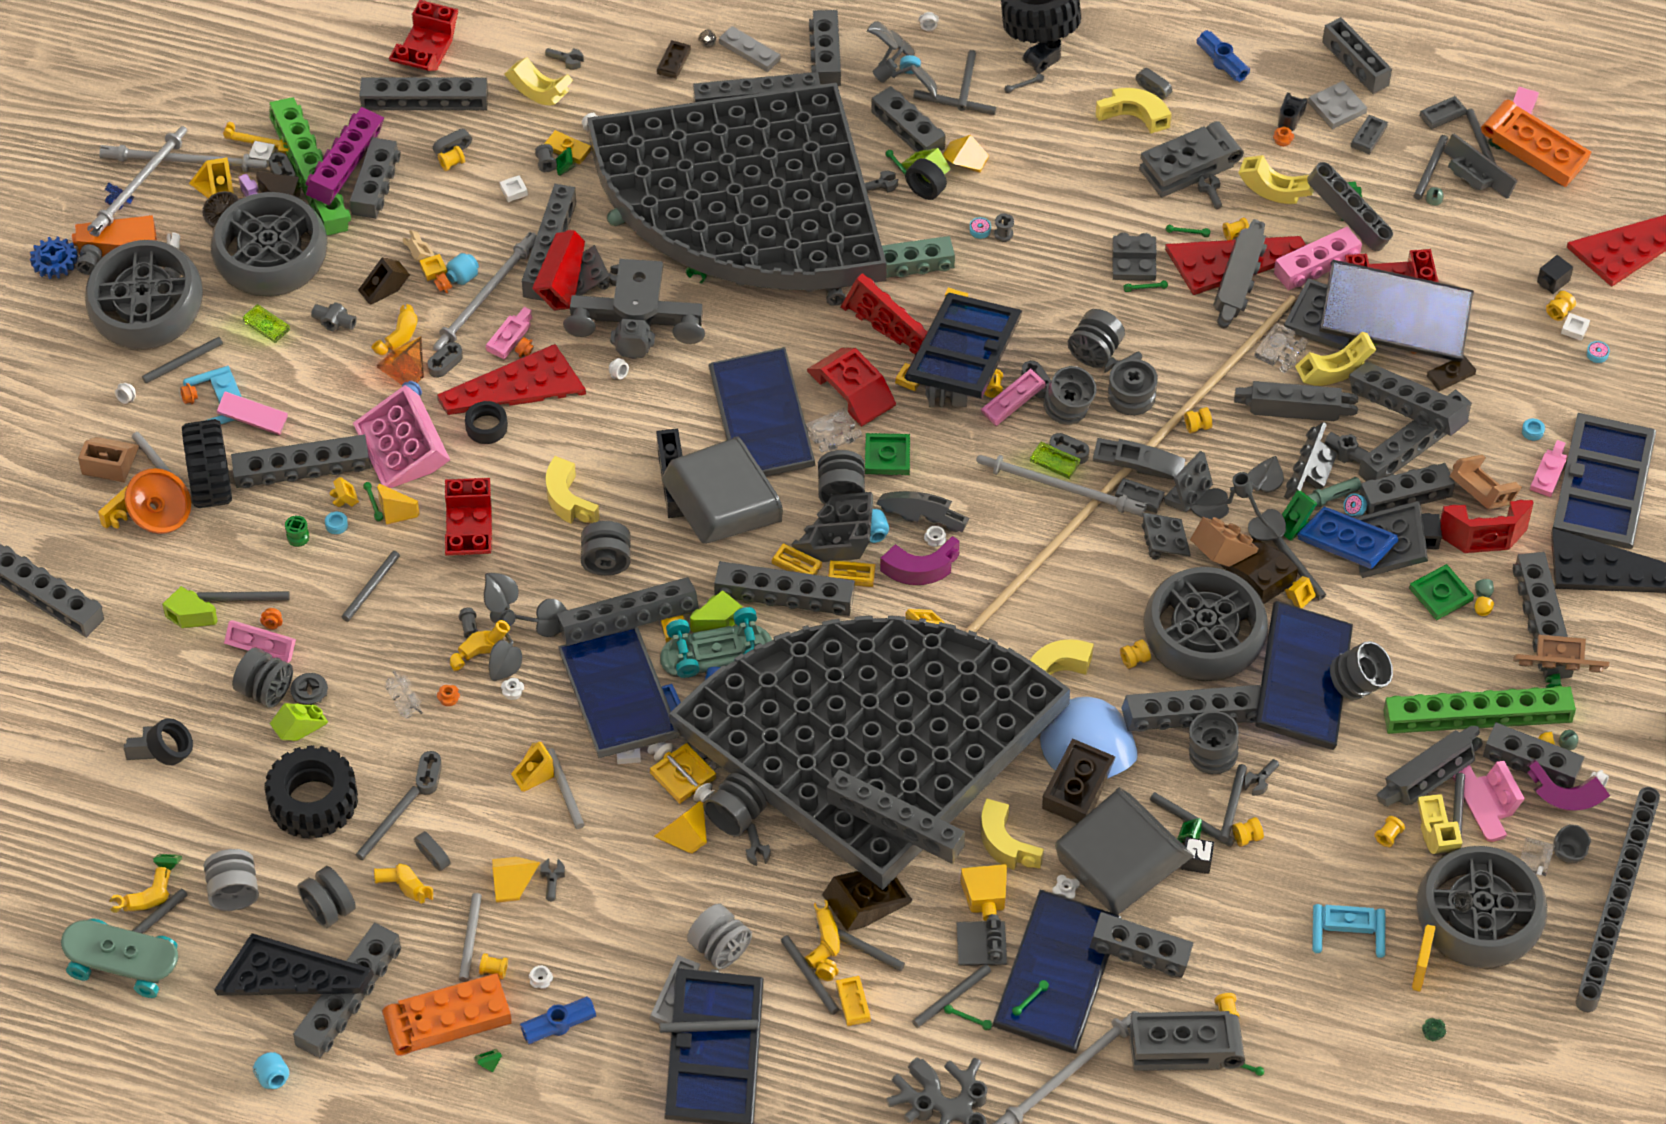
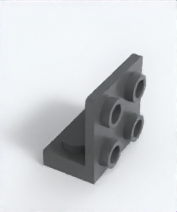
(1190, 484)

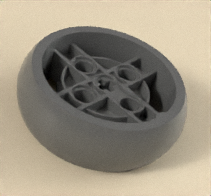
(269, 244)
(123, 273)
(1199, 602)
(1497, 872)

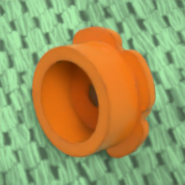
(1283, 136)
(442, 283)
(524, 347)
(188, 393)
(271, 618)
(448, 700)

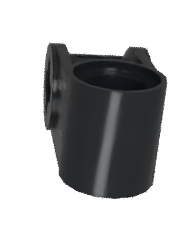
(1043, 55)
(1291, 111)

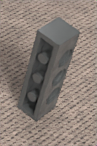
(826, 46)
(1357, 55)
(907, 121)
(374, 178)
(1414, 485)
(1526, 746)
(1152, 940)

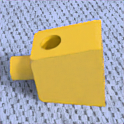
(985, 888)

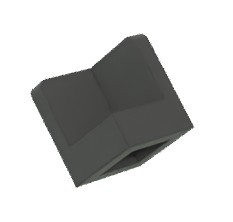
(137, 747)

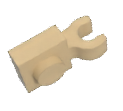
(419, 249)

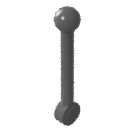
(1039, 78)

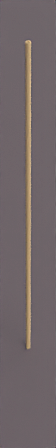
(1124, 472)

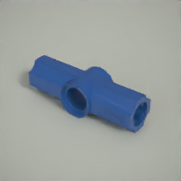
(1223, 56)
(545, 1026)

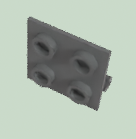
(592, 272)
(1164, 535)
(982, 942)

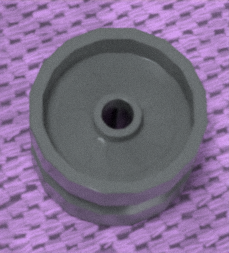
(1132, 386)
(605, 548)
(326, 896)

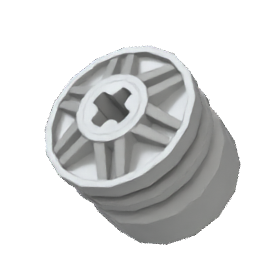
(231, 880)
(719, 936)

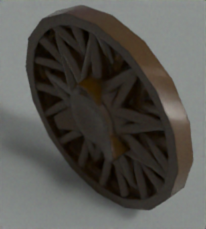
(217, 205)

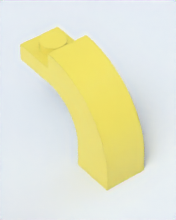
(536, 85)
(1138, 104)
(1272, 185)
(1333, 368)
(565, 504)
(1064, 655)
(1436, 830)
(1000, 843)

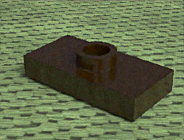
(673, 59)
(1451, 373)

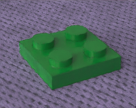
(887, 454)
(1441, 592)

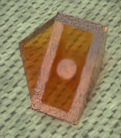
(404, 363)

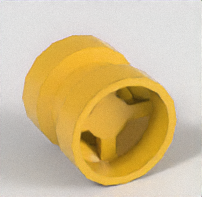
(1560, 306)
(1198, 420)
(1134, 654)
(1248, 831)

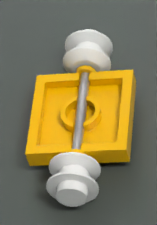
(682, 772)

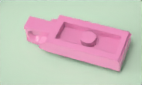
(509, 334)
(1549, 470)

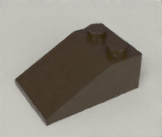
(1266, 571)
(1077, 781)
(861, 902)

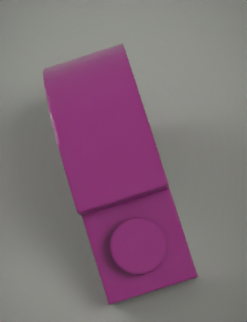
(919, 569)
(1576, 798)

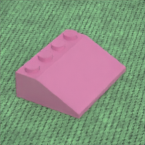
(401, 439)

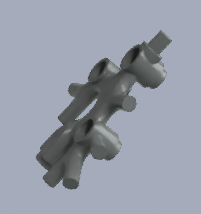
(951, 1109)

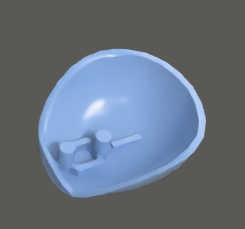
(1094, 724)

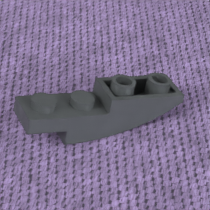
(1138, 456)
(915, 504)

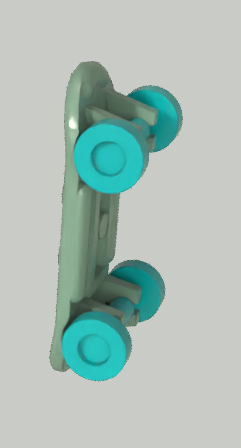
(696, 652)
(118, 952)

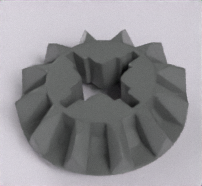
(299, 688)

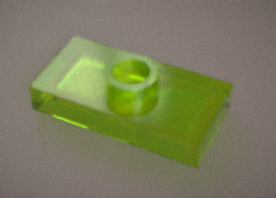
(266, 323)
(1055, 460)

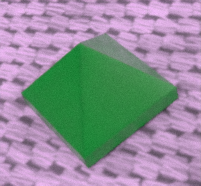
(565, 161)
(1190, 829)
(167, 860)
(488, 1059)

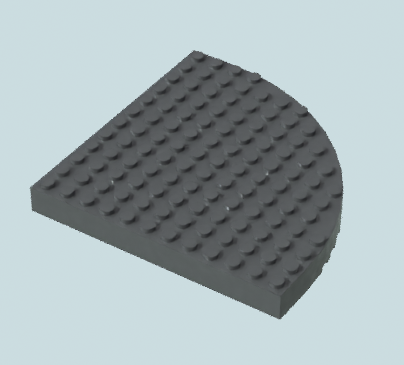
(745, 187)
(882, 699)

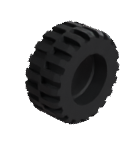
(1040, 19)
(206, 463)
(310, 766)

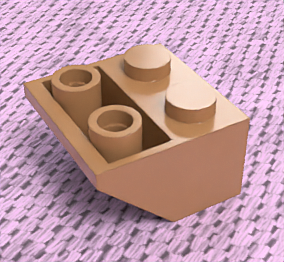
(107, 458)
(1222, 542)

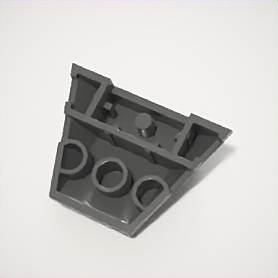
(840, 530)

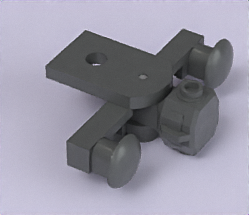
(636, 309)

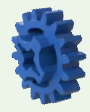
(53, 257)

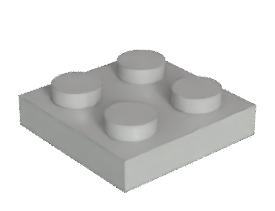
(1337, 105)

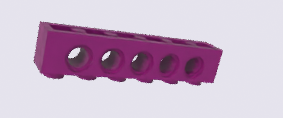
(344, 156)

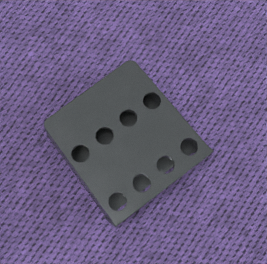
(722, 491)
(1120, 851)

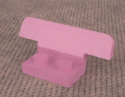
(1491, 799)

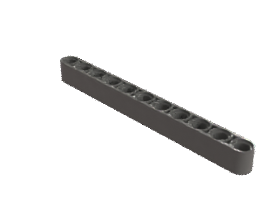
(1617, 907)

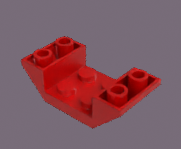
(428, 37)
(1419, 264)
(856, 382)
(468, 516)
(1485, 533)

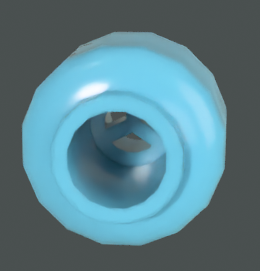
(462, 269)
(879, 526)
(271, 1070)

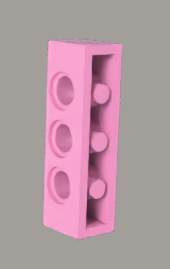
(1315, 258)

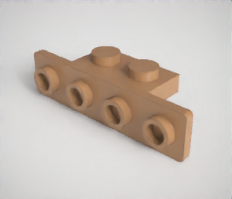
(1562, 652)

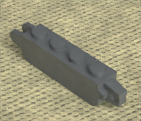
(1239, 272)
(1296, 401)
(1431, 767)

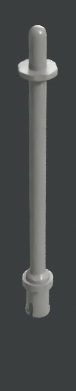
(122, 153)
(105, 217)
(521, 251)
(1122, 503)
(1014, 1115)

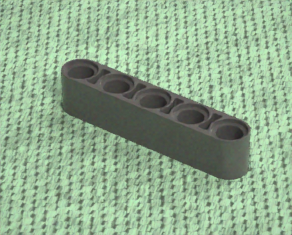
(1350, 206)

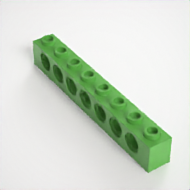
(304, 156)
(1511, 714)

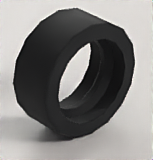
(920, 185)
(486, 408)
(158, 747)

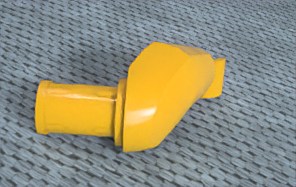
(405, 328)
(478, 643)
(407, 881)
(150, 898)
(829, 938)

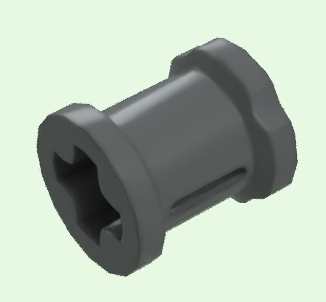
(545, 156)
(1004, 227)
(837, 294)

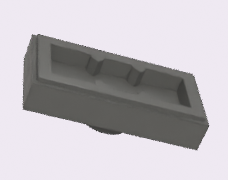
(1443, 112)
(1369, 134)
(1141, 493)

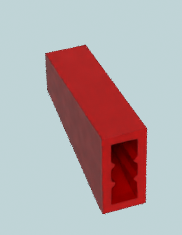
(560, 270)

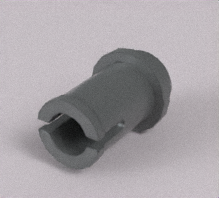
(468, 616)

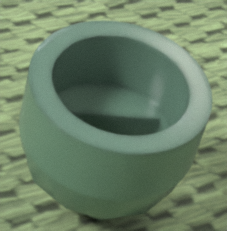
(1434, 201)
(614, 217)
(1484, 588)
(1571, 742)

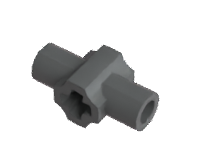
(333, 316)
(1346, 447)

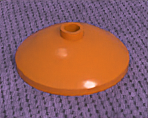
(166, 493)

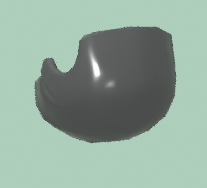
(1571, 843)

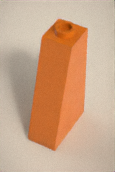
(116, 234)

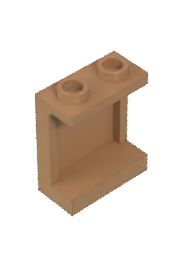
(1480, 485)

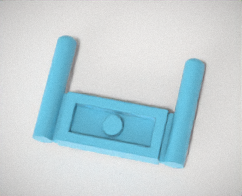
(221, 381)
(1348, 920)

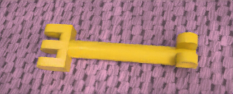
(229, 133)

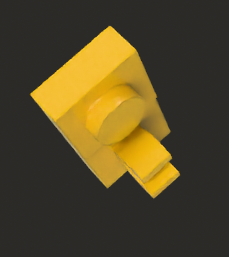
(113, 510)

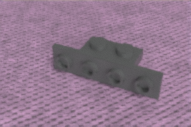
(1477, 168)
(1314, 462)

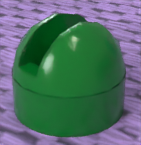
(1553, 680)

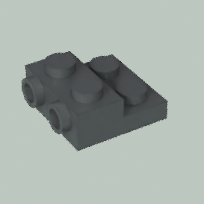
(1134, 257)

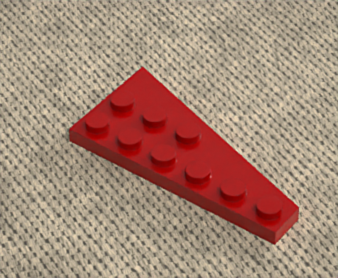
(1622, 250)
(1205, 262)
(884, 314)
(519, 382)

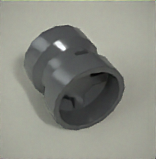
(89, 257)

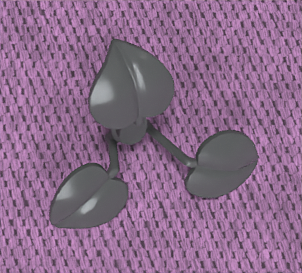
(888, 67)
(1265, 476)
(498, 594)

